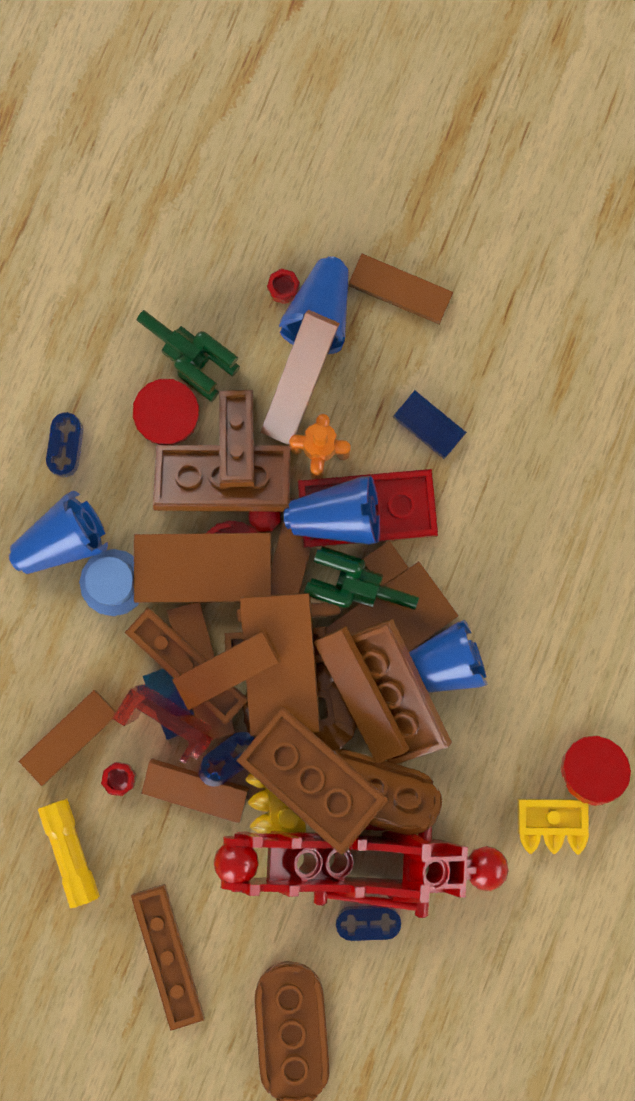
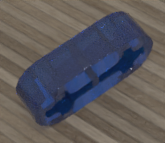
(56, 444)
(221, 753)
(368, 932)

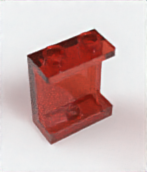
(167, 713)

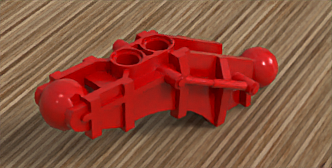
(448, 868)

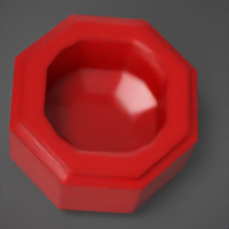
(283, 286)
(264, 520)
(118, 778)

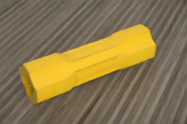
(76, 876)

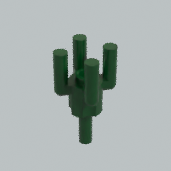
(191, 354)
(353, 583)

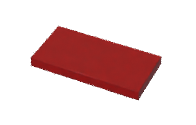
(403, 505)

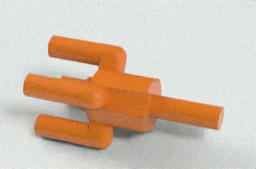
(319, 445)

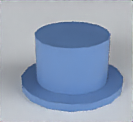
(109, 582)

